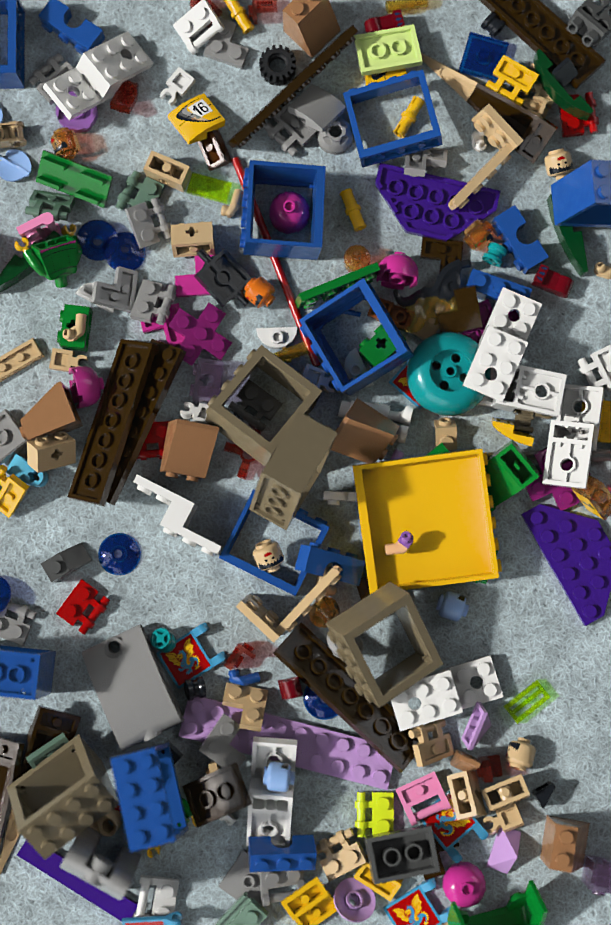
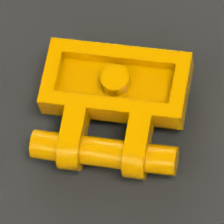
(515, 75)
(11, 493)

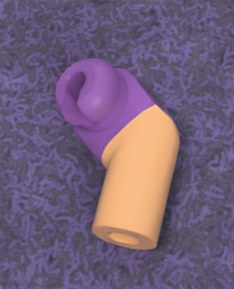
(401, 546)

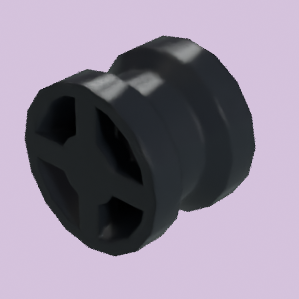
(493, 25)
(195, 688)

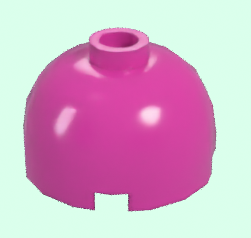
(289, 212)
(398, 271)
(85, 386)
(464, 884)

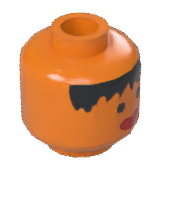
(260, 292)

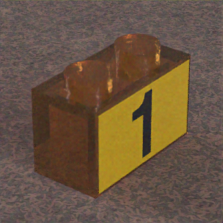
(595, 498)

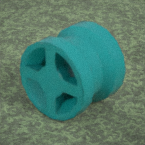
(494, 254)
(158, 640)

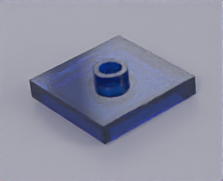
(482, 56)

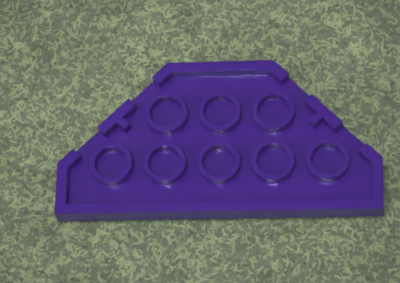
(423, 203)
(577, 555)

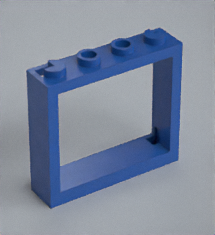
(398, 147)
(301, 515)

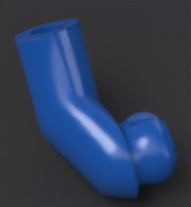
(243, 680)

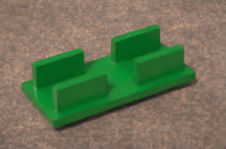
(74, 178)

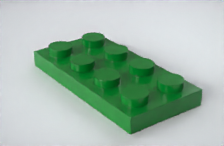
(329, 289)

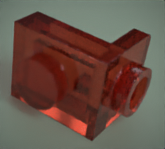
(261, 6)
(125, 97)
(489, 768)

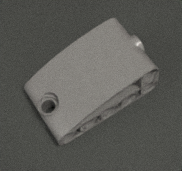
(132, 688)
(98, 870)

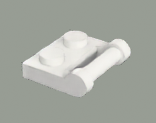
(194, 22)
(164, 896)

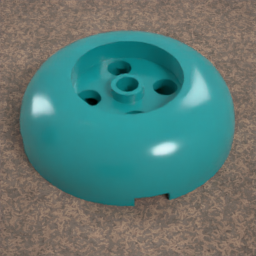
(425, 381)

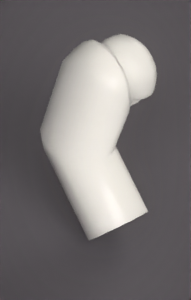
(478, 141)

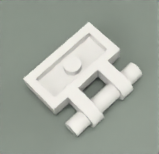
(602, 362)

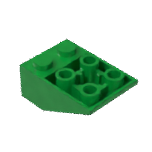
(509, 472)

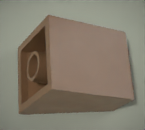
(310, 24)
(51, 414)
(364, 433)
(188, 449)
(564, 844)

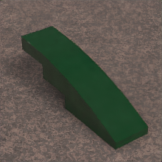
(571, 243)
(18, 268)

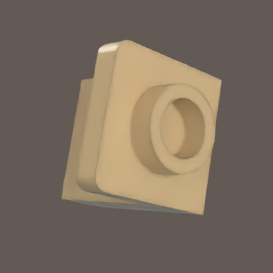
(446, 433)

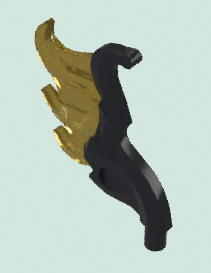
(435, 300)

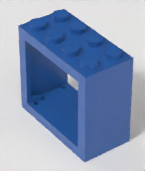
(13, 75)
(283, 175)
(584, 196)
(315, 320)
(26, 671)
(149, 796)

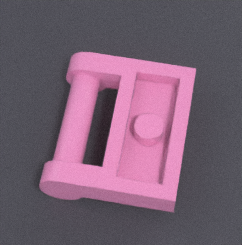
(34, 232)
(419, 791)

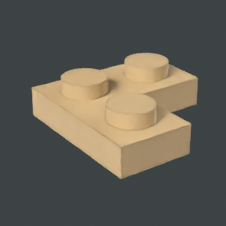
(249, 699)

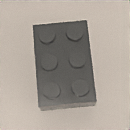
(401, 854)

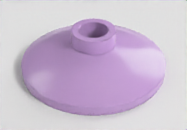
(361, 894)

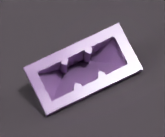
(476, 727)
(504, 850)

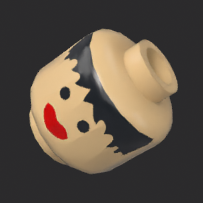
(558, 163)
(268, 555)
(520, 754)

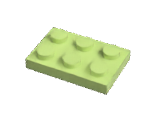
(388, 50)

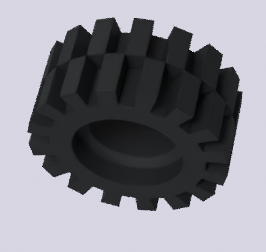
(277, 53)

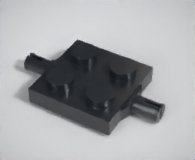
(223, 277)

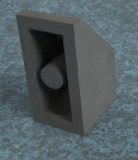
(66, 562)

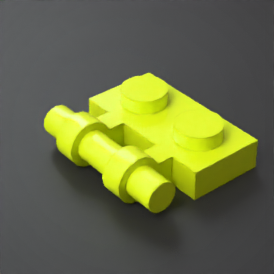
(382, 812)

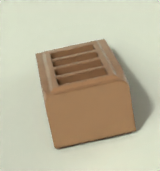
(464, 761)

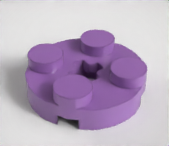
(82, 122)

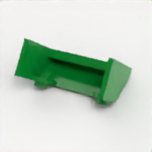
(521, 909)

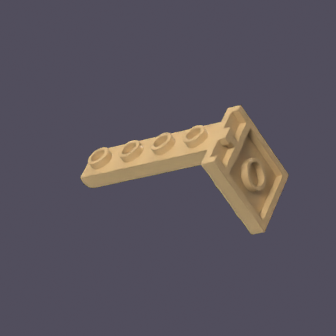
(500, 136)
(268, 621)

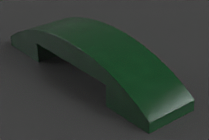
(577, 107)

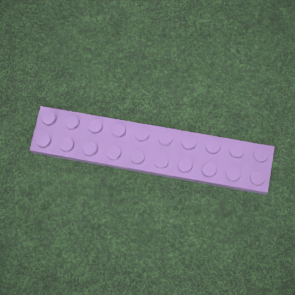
(317, 747)

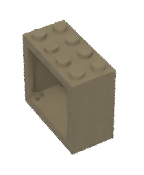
(237, 430)
(292, 470)
(366, 614)
(61, 797)

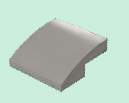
(317, 108)

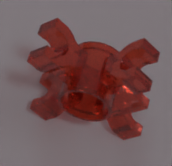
(245, 465)

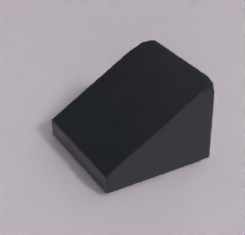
(565, 72)
(543, 793)

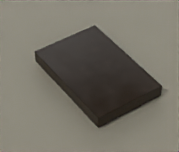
(217, 795)

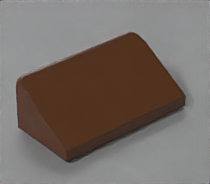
(214, 150)

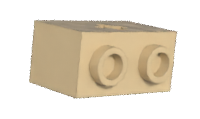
(167, 171)
(191, 238)
(51, 452)
(505, 793)
(466, 795)

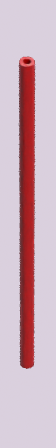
(278, 267)

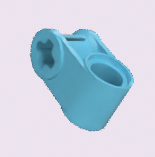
(20, 468)

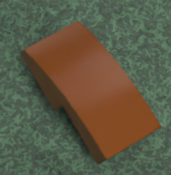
(398, 314)

